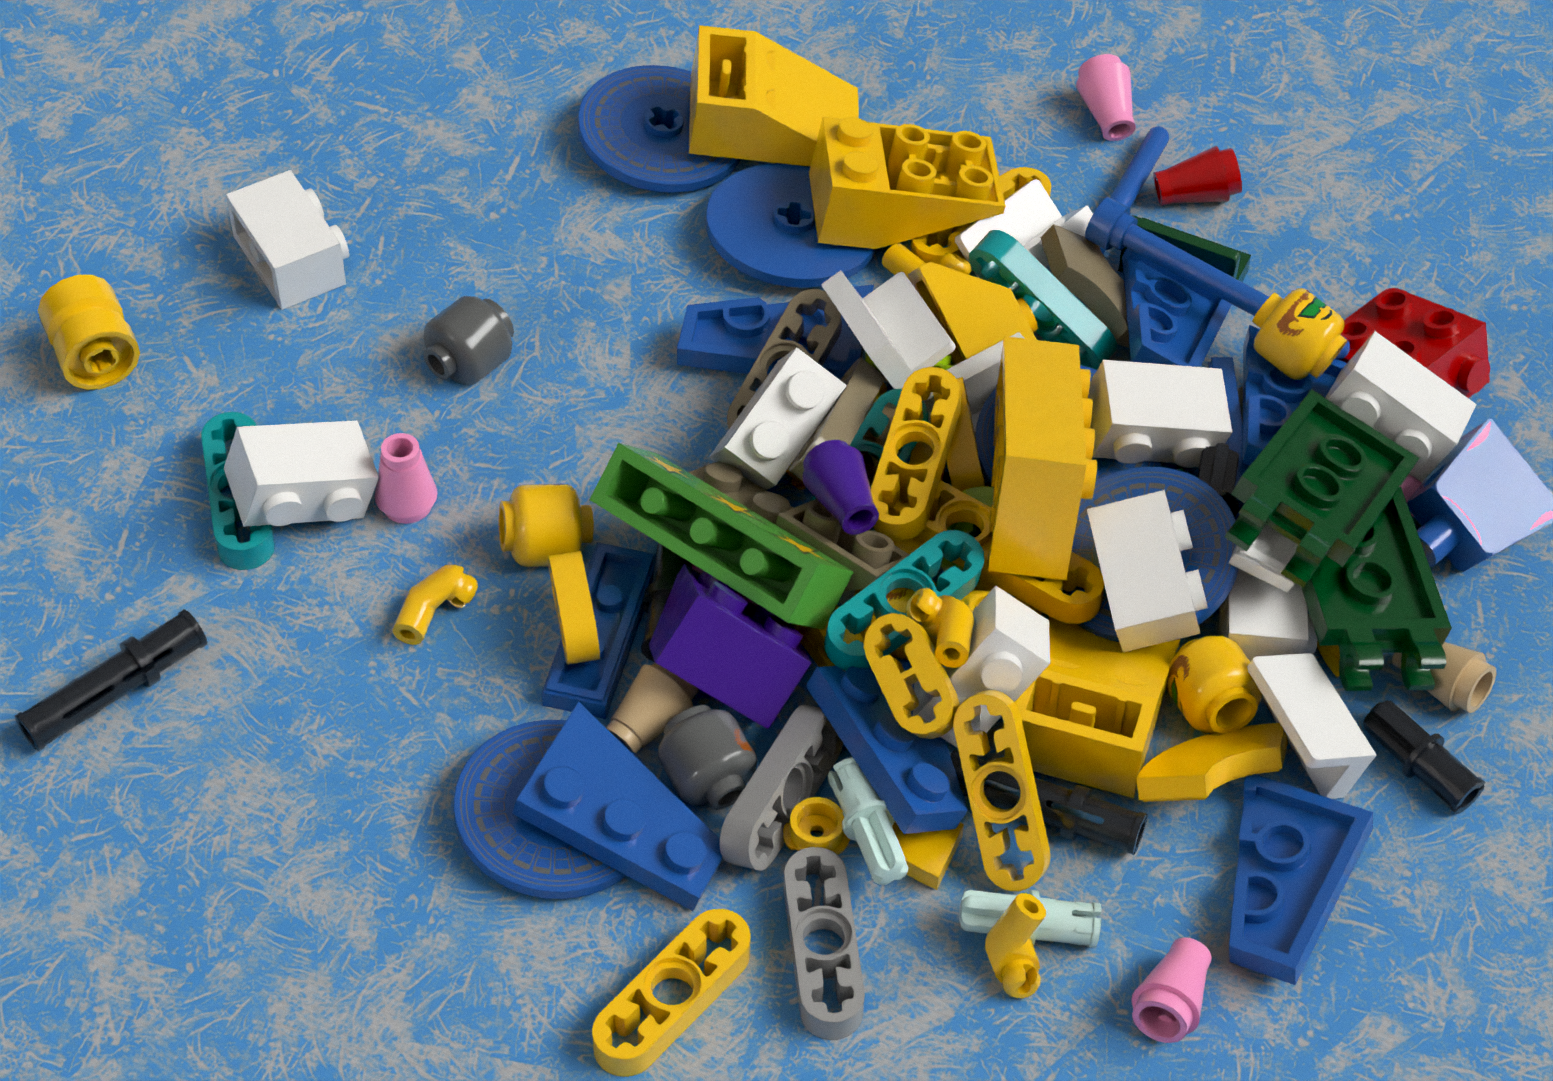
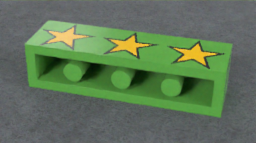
(721, 536)

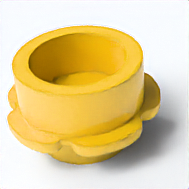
(816, 815)

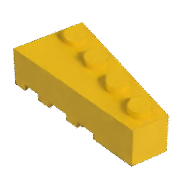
(1039, 457)

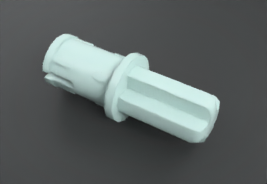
(868, 822)
(1063, 922)

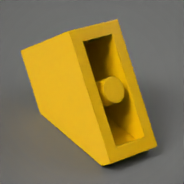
(972, 309)

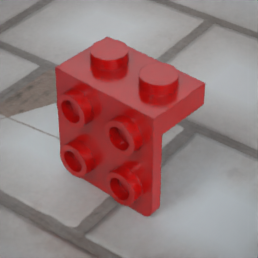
(1432, 334)

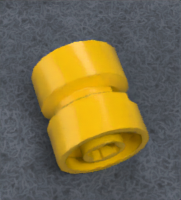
(88, 332)

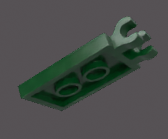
(1319, 485)
(1381, 604)

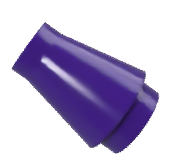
(840, 483)

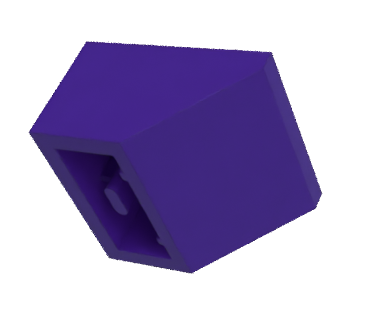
(728, 646)

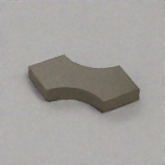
(1089, 277)

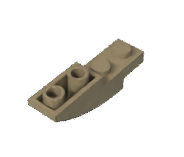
(865, 553)

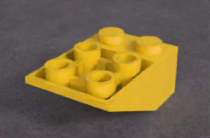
(760, 99)
(899, 182)
(1094, 708)

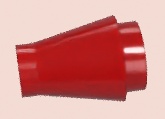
(1200, 179)

